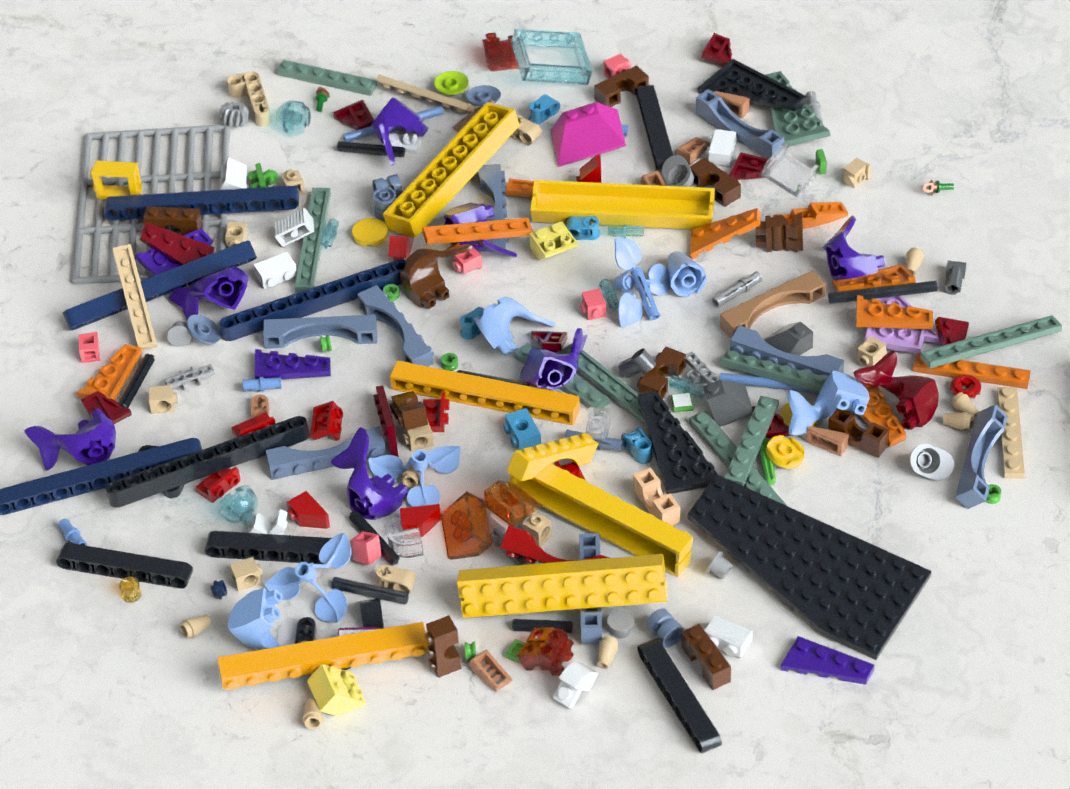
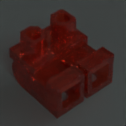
(499, 53)
(547, 650)

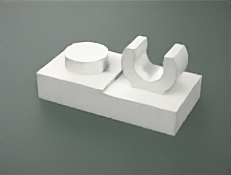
(410, 144)

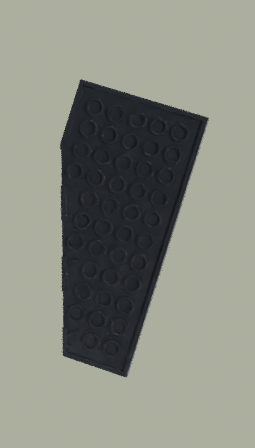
(825, 574)

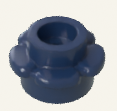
(219, 589)

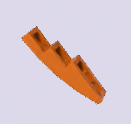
(818, 213)

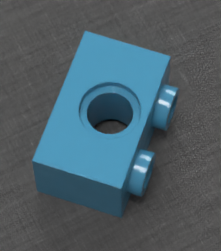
(521, 429)

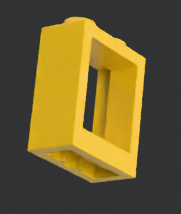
(115, 169)

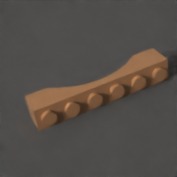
(802, 289)

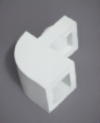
(264, 525)
(574, 680)

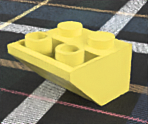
(551, 240)
(335, 690)

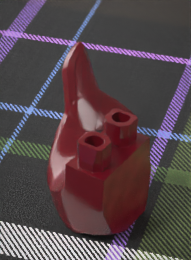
(916, 393)

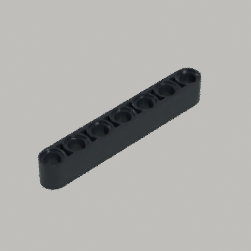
(654, 125)
(264, 547)
(124, 565)
(679, 695)

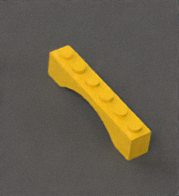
(531, 460)

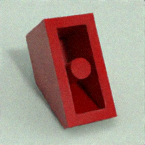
(591, 171)
(400, 246)
(307, 512)
(420, 517)

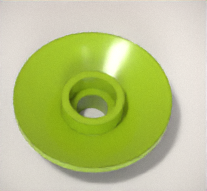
(451, 82)

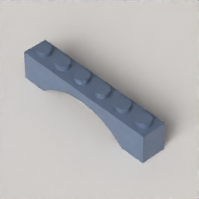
(714, 110)
(491, 184)
(376, 302)
(357, 328)
(750, 343)
(987, 428)
(289, 462)
(590, 617)

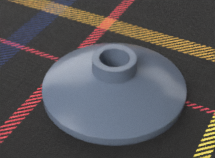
(481, 94)
(203, 329)

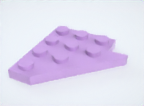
(902, 339)

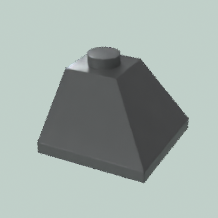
(792, 339)
(728, 401)

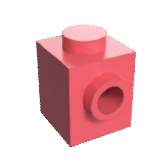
(593, 304)
(366, 548)

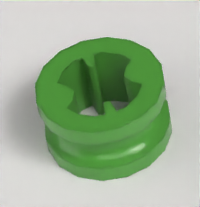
(394, 289)
(325, 343)
(449, 357)
(995, 498)
(470, 650)

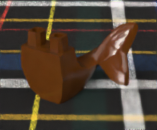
(422, 276)

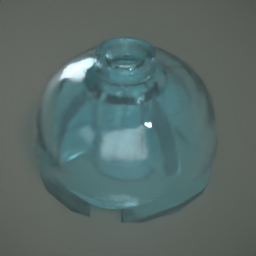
(293, 117)
(240, 506)

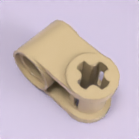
(527, 131)
(396, 579)

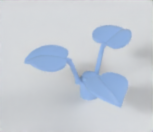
(626, 255)
(443, 459)
(287, 580)

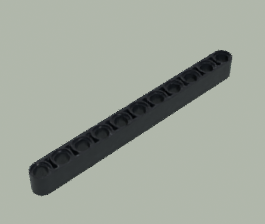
(206, 461)

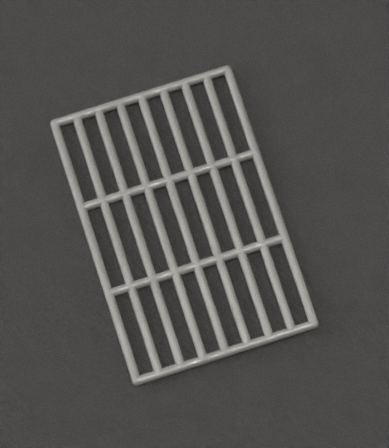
(154, 178)

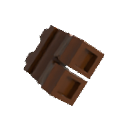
(780, 233)

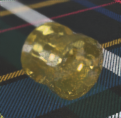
(130, 589)

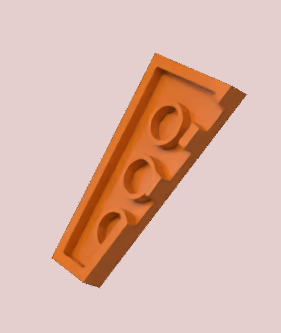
(719, 231)
(884, 277)
(882, 315)
(115, 374)
(881, 414)

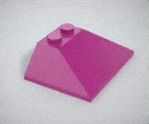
(586, 133)

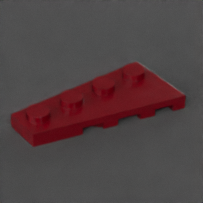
(175, 246)
(386, 419)

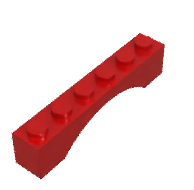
(522, 544)

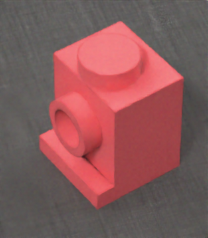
(616, 65)
(467, 261)
(89, 347)

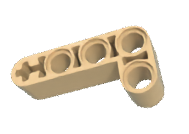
(250, 85)

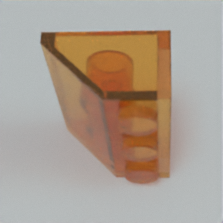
(466, 527)

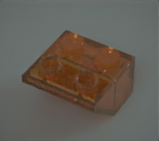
(510, 502)

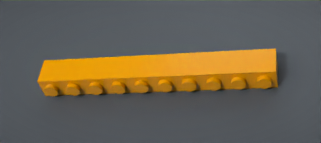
(485, 392)
(306, 657)

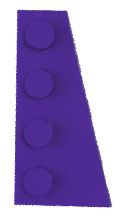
(158, 262)
(290, 366)
(818, 659)

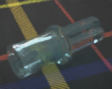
(624, 230)
(330, 233)
(609, 294)
(687, 386)

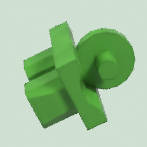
(262, 179)

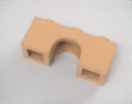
(648, 489)

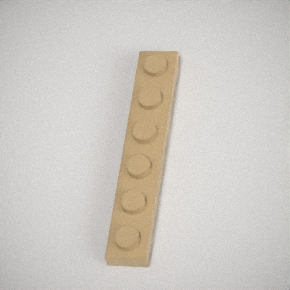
(431, 96)
(134, 297)
(1011, 437)

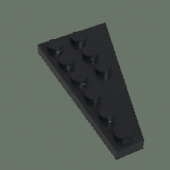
(744, 81)
(676, 453)

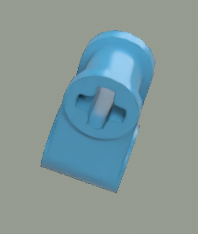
(543, 109)
(581, 227)
(469, 326)
(638, 445)

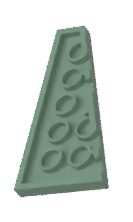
(797, 125)

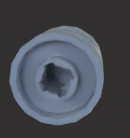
(392, 180)
(382, 200)
(664, 627)

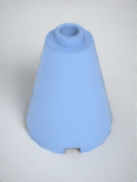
(685, 274)

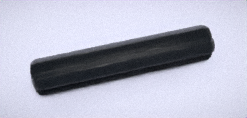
(528, 625)

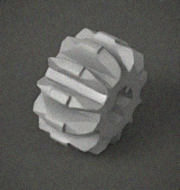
(234, 114)

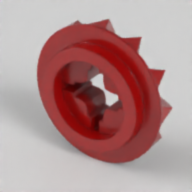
(968, 382)

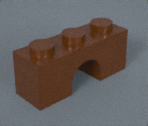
(609, 90)
(726, 188)
(184, 218)
(668, 363)
(408, 410)
(872, 440)
(441, 639)
(699, 646)

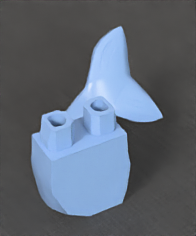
(496, 321)
(838, 392)
(254, 617)

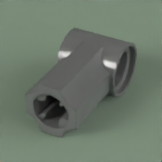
(954, 275)
(639, 362)

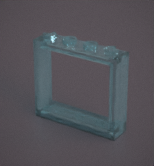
(548, 72)

